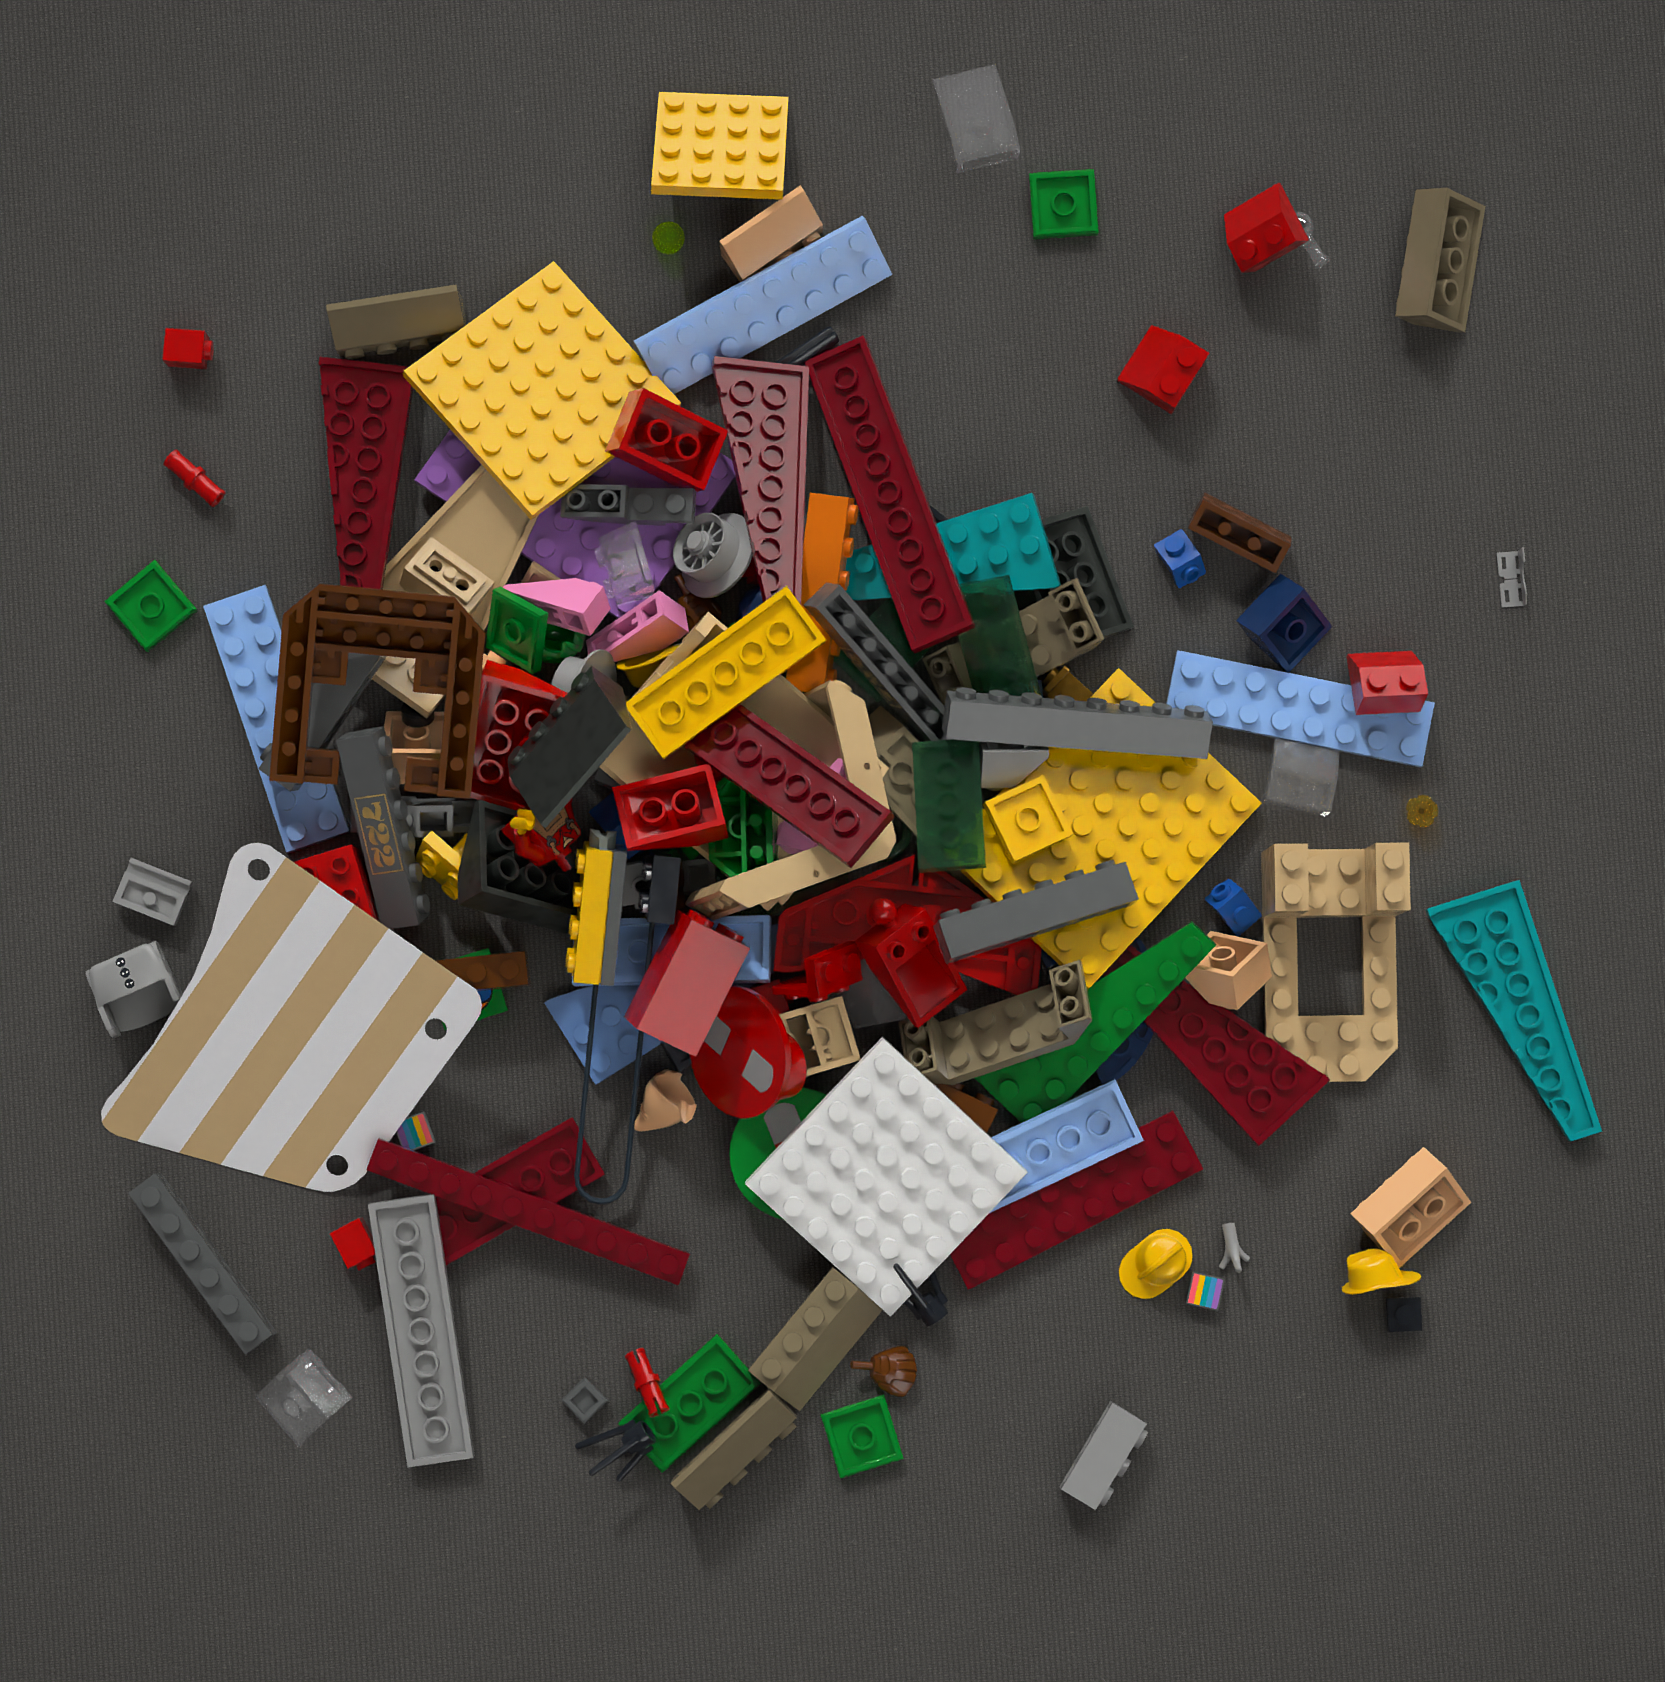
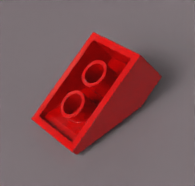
(671, 810)

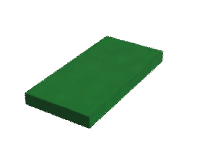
(698, 1398)

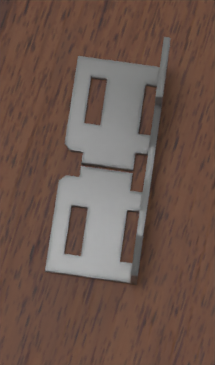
(1511, 573)

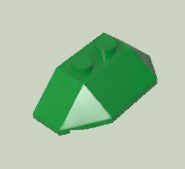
(750, 832)

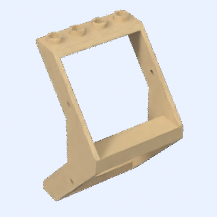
(814, 864)

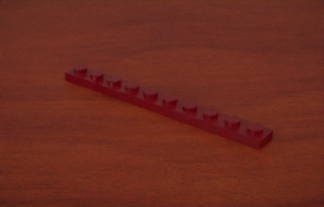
(528, 1211)

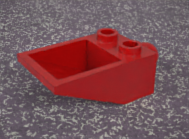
(909, 960)

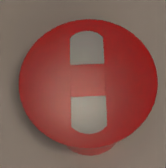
(748, 1057)

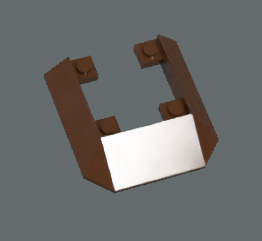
(380, 622)

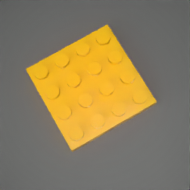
(720, 145)

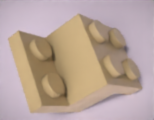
(823, 1035)

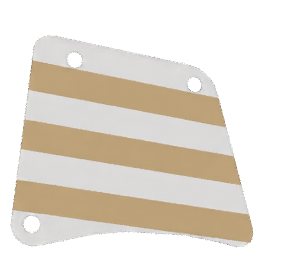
(293, 1034)

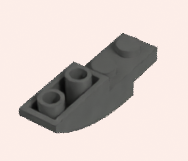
(625, 505)
(438, 815)

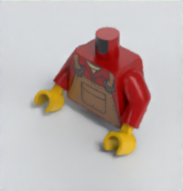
(541, 843)

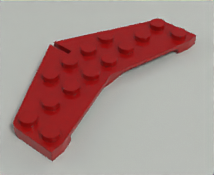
(845, 916)

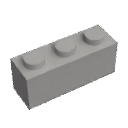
(1104, 1456)

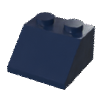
(1284, 622)

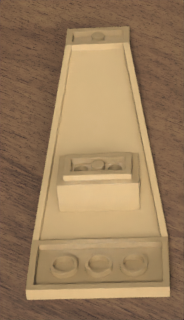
(474, 545)

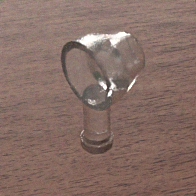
(1311, 246)

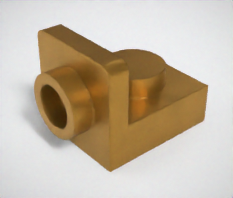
(1064, 683)

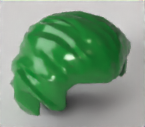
(561, 644)

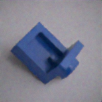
(1180, 558)
(1233, 906)

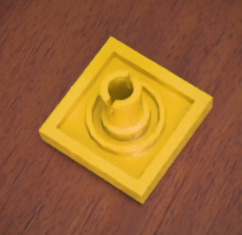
(441, 862)

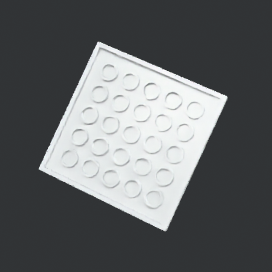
(886, 1176)

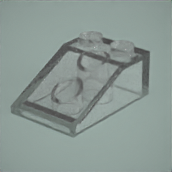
(976, 118)

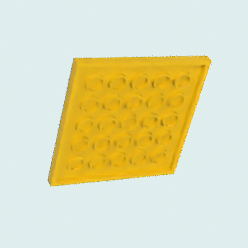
(535, 388)

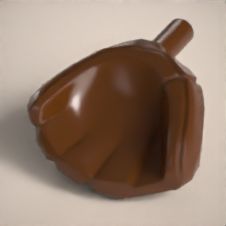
(696, 606)
(891, 1370)

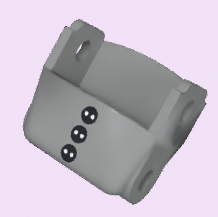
(134, 988)

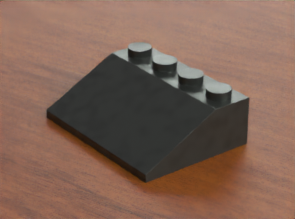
(1081, 555)
(569, 744)
(508, 885)

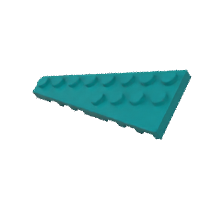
(980, 546)
(1506, 967)

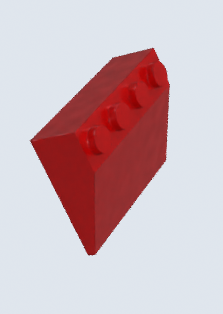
(507, 711)

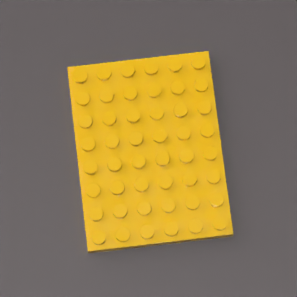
(1122, 807)

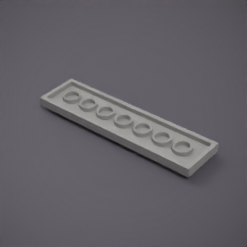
(421, 1330)

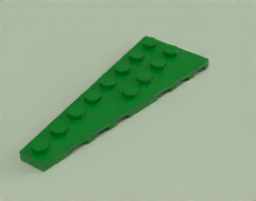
(1117, 1008)

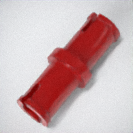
(194, 478)
(647, 1382)

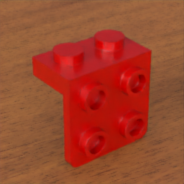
(825, 974)

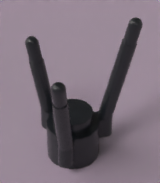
(926, 1306)
(637, 1439)

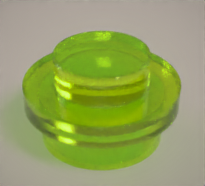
(668, 238)

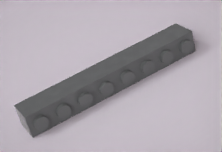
(1077, 724)

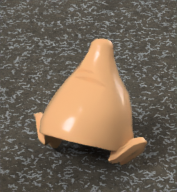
(665, 1102)

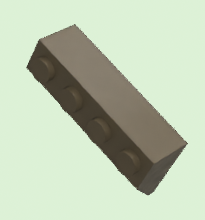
(1440, 259)
(396, 321)
(815, 1339)
(734, 1449)

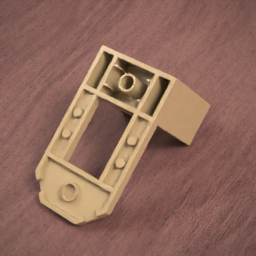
(1324, 885)

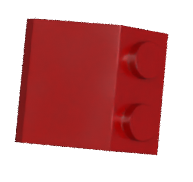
(1263, 229)
(1163, 367)
(1387, 682)

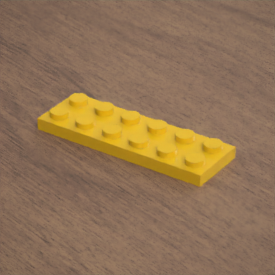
(725, 672)

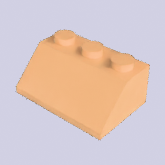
(772, 235)
(1411, 1206)

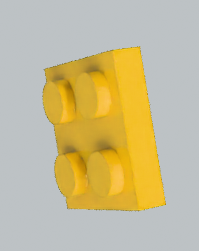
(1028, 819)

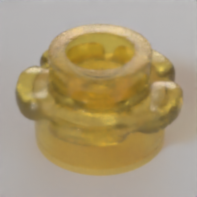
(1427, 804)

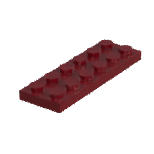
(538, 1167)

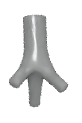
(1232, 1248)

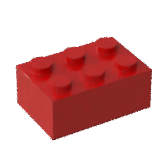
(666, 440)

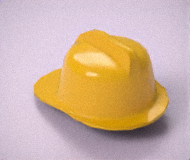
(641, 667)
(1155, 1263)
(1375, 1270)

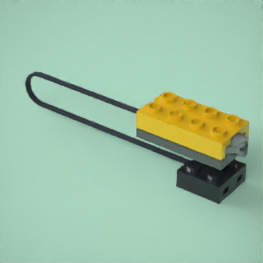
(596, 941)

